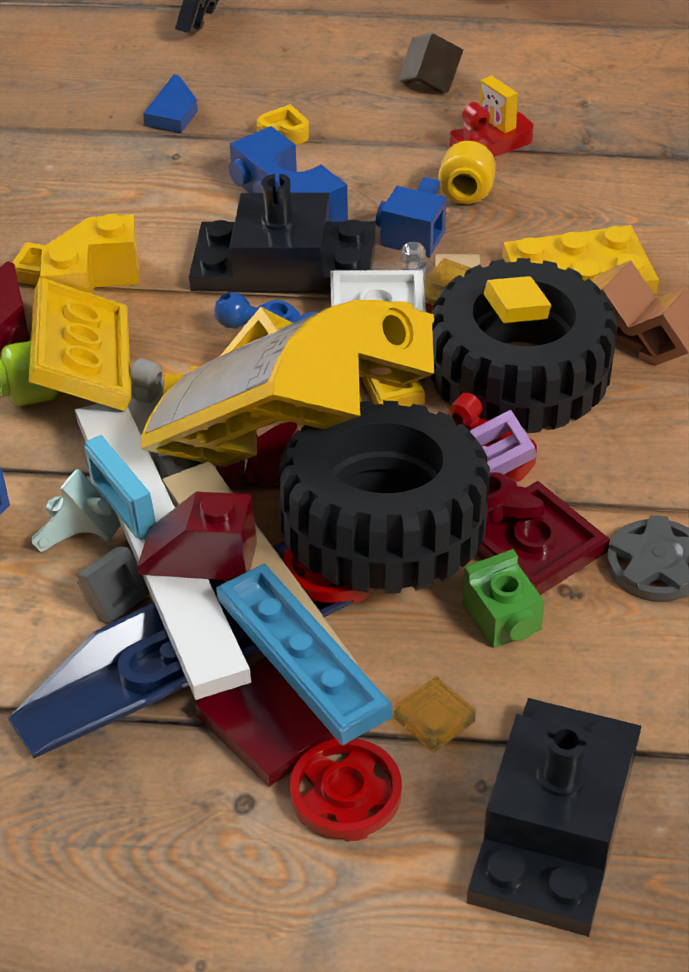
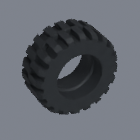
(539, 382)
(384, 498)

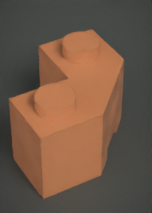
(646, 323)

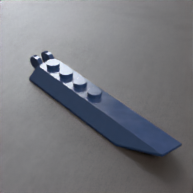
(114, 676)

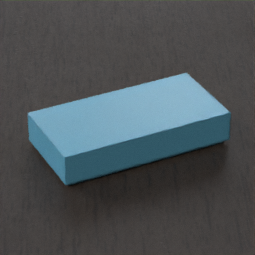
(119, 486)

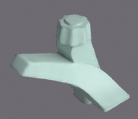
(75, 512)

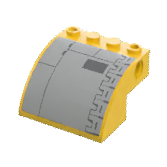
(291, 375)

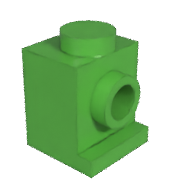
(502, 599)

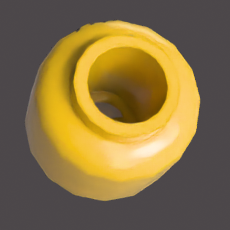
(467, 172)

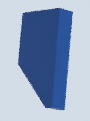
(172, 107)

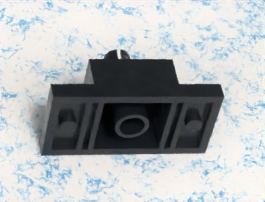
(279, 244)
(554, 816)

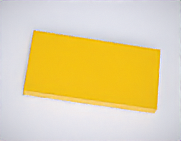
(80, 344)

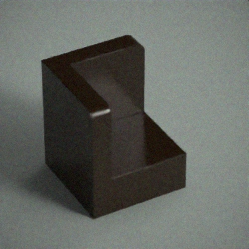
(431, 62)

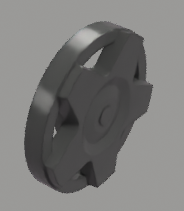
(655, 552)

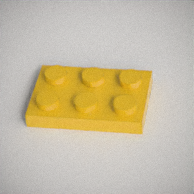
(586, 252)

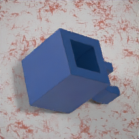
(413, 216)

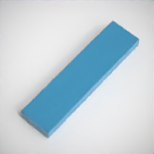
(305, 654)

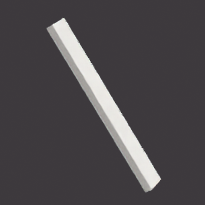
(185, 605)

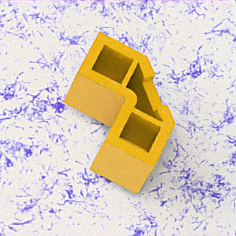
(94, 254)

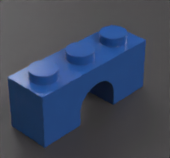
(273, 153)

